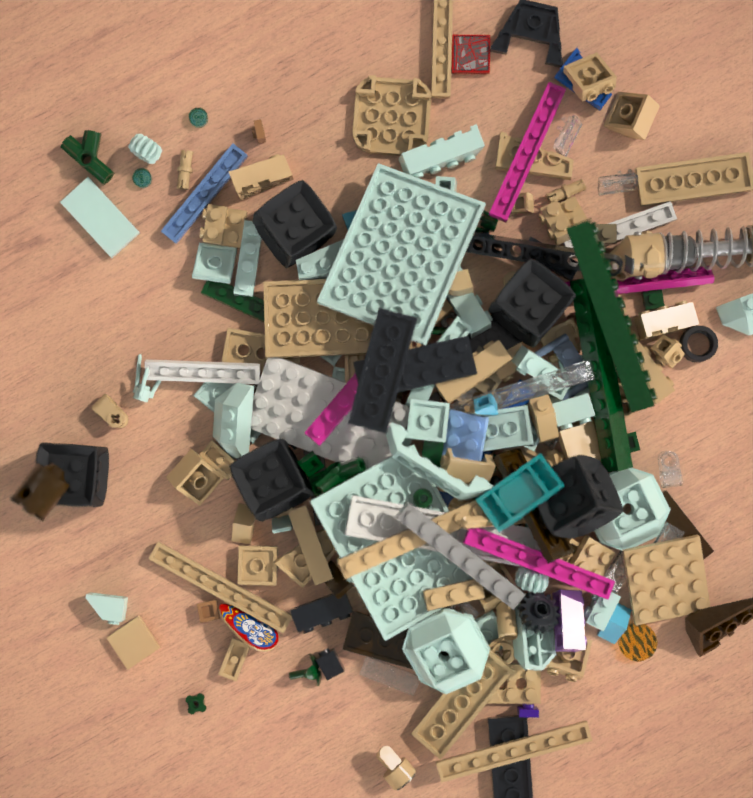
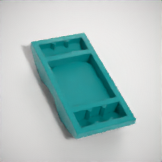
(520, 493)

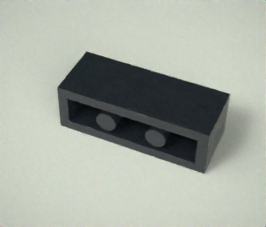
(321, 612)

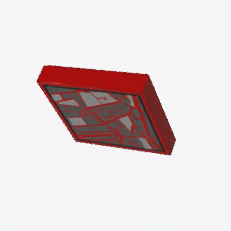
(470, 54)

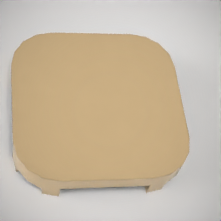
(391, 115)

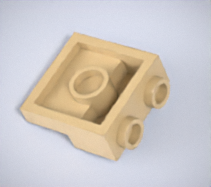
(590, 77)
(559, 216)
(223, 226)
(570, 663)

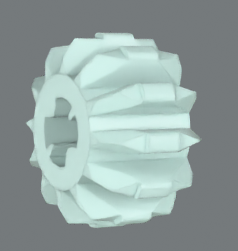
(145, 148)
(531, 580)

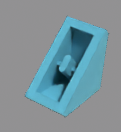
(617, 624)

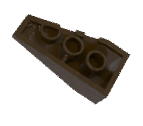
(715, 622)

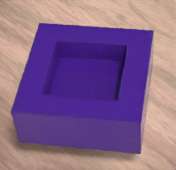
(528, 710)

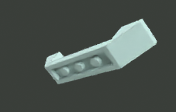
(423, 467)

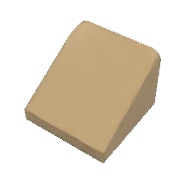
(523, 204)

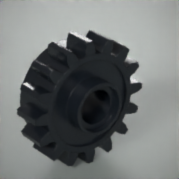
(538, 612)

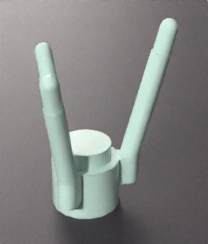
(142, 391)

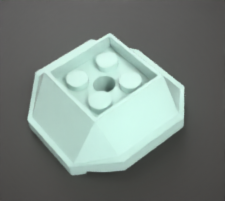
(647, 512)
(450, 633)

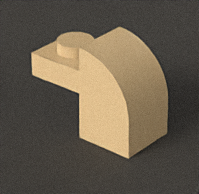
(461, 284)

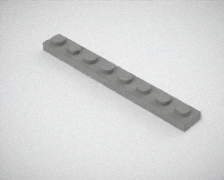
(460, 555)

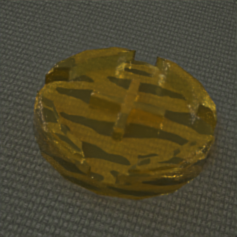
(638, 642)

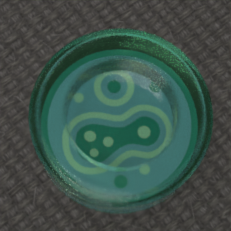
(198, 117)
(142, 178)

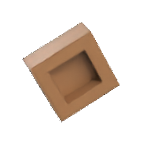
(258, 131)
(208, 611)

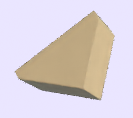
(243, 525)

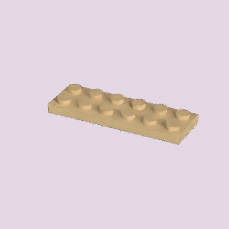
(694, 179)
(458, 709)

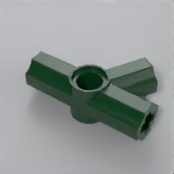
(89, 147)
(336, 474)

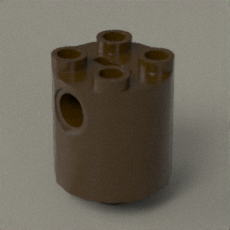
(41, 490)

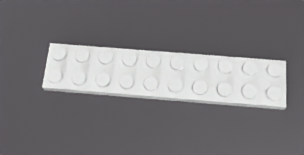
(377, 521)

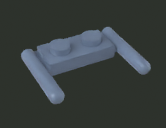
(567, 356)

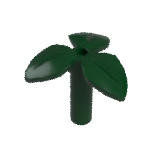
(310, 673)

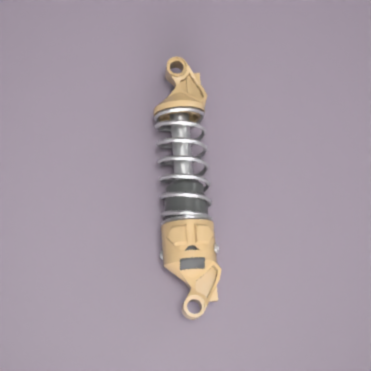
(656, 254)

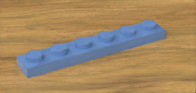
(204, 193)

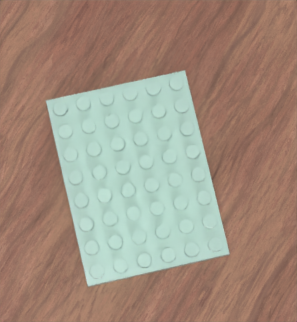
(401, 250)
(394, 587)

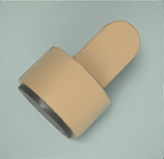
(398, 771)

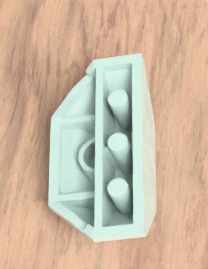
(738, 314)
(234, 419)
(533, 649)

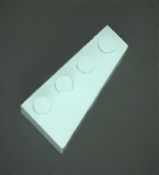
(442, 153)
(319, 263)

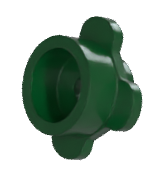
(199, 698)

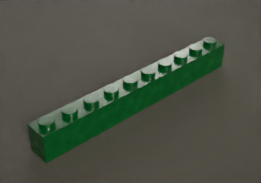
(611, 314)
(604, 388)

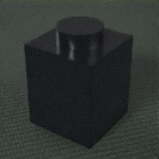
(330, 663)

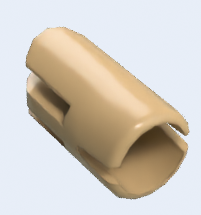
(506, 622)

